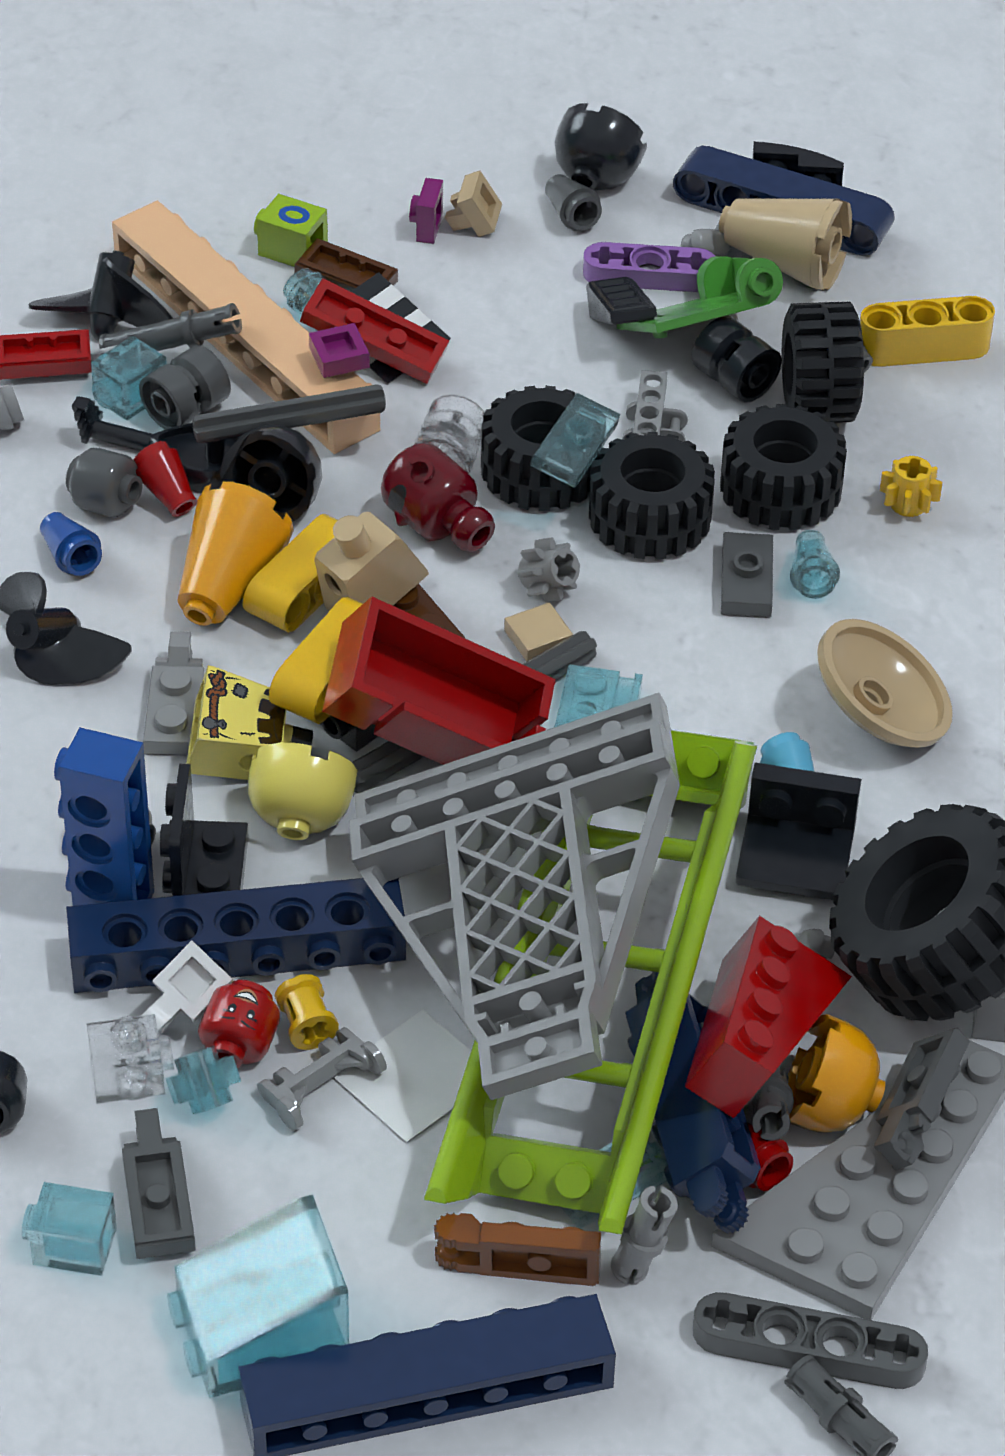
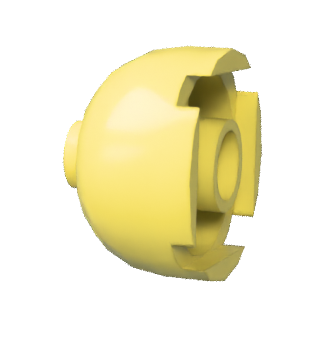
(300, 790)

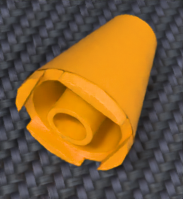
(228, 545)

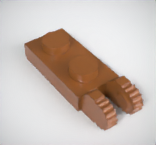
(518, 1250)

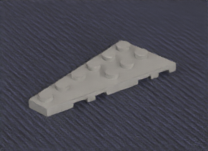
(852, 1219)

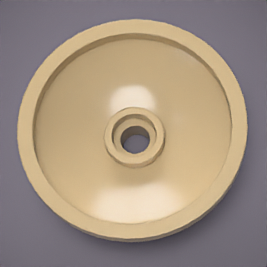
(884, 684)

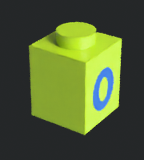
(289, 228)

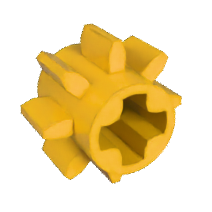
(911, 486)

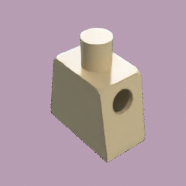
(366, 562)

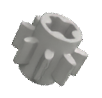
(548, 569)

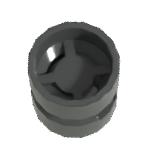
(185, 387)

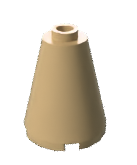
(793, 233)

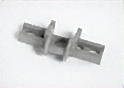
(654, 415)

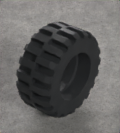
(889, 908)

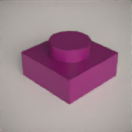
(427, 210)
(339, 350)

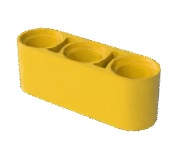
(927, 330)
(289, 585)
(305, 674)

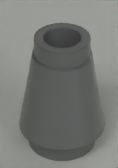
(574, 203)

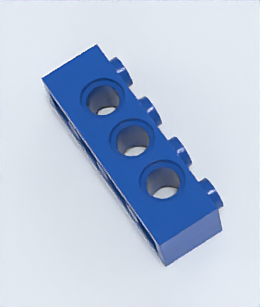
(105, 818)

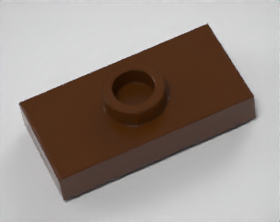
(342, 265)

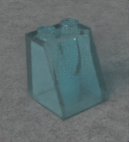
(260, 1296)

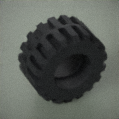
(823, 359)
(512, 436)
(783, 467)
(651, 495)

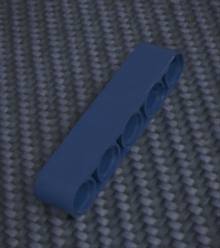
(718, 177)

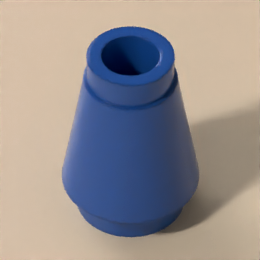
(71, 544)

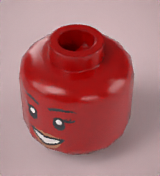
(240, 1021)

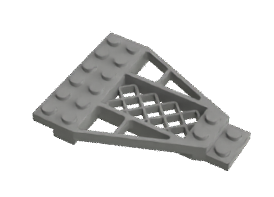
(496, 799)

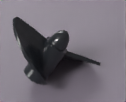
(111, 299)
(50, 641)

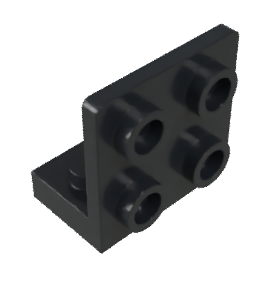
(798, 831)
(201, 853)

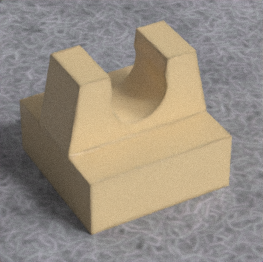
(474, 206)

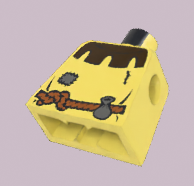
(234, 721)

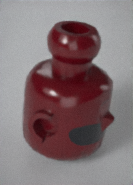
(436, 498)

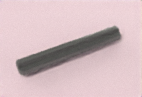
(290, 413)

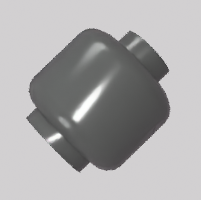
(103, 482)

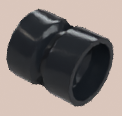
(736, 358)

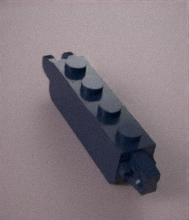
(704, 1147)

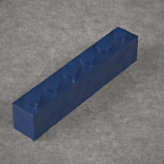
(426, 1376)

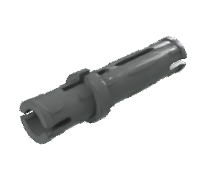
(187, 329)

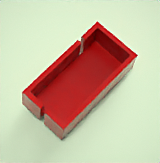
(431, 686)

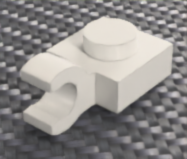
(186, 986)

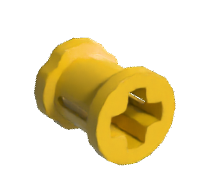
(306, 1011)

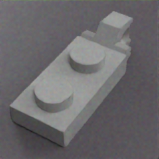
(172, 698)

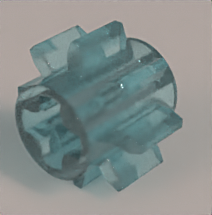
(203, 1079)

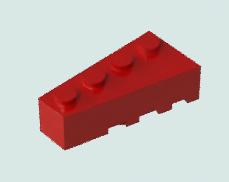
(758, 1012)

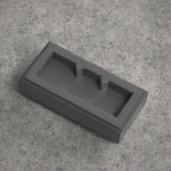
(747, 574)

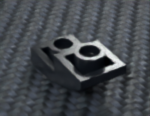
(800, 161)

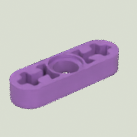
(608, 259)

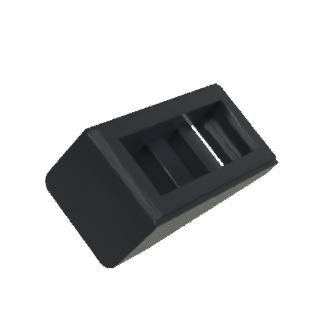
(618, 301)

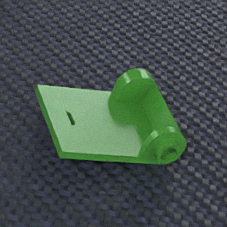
(724, 288)

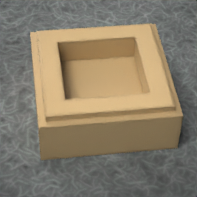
(536, 630)

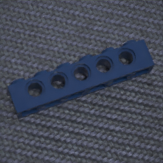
(238, 929)

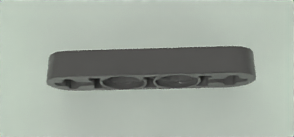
(811, 1330)

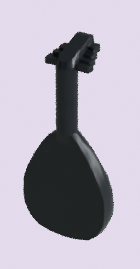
(199, 460)

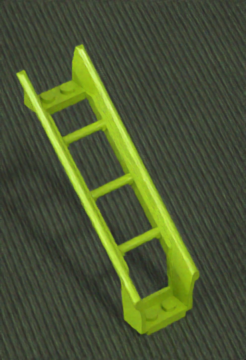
(580, 1178)

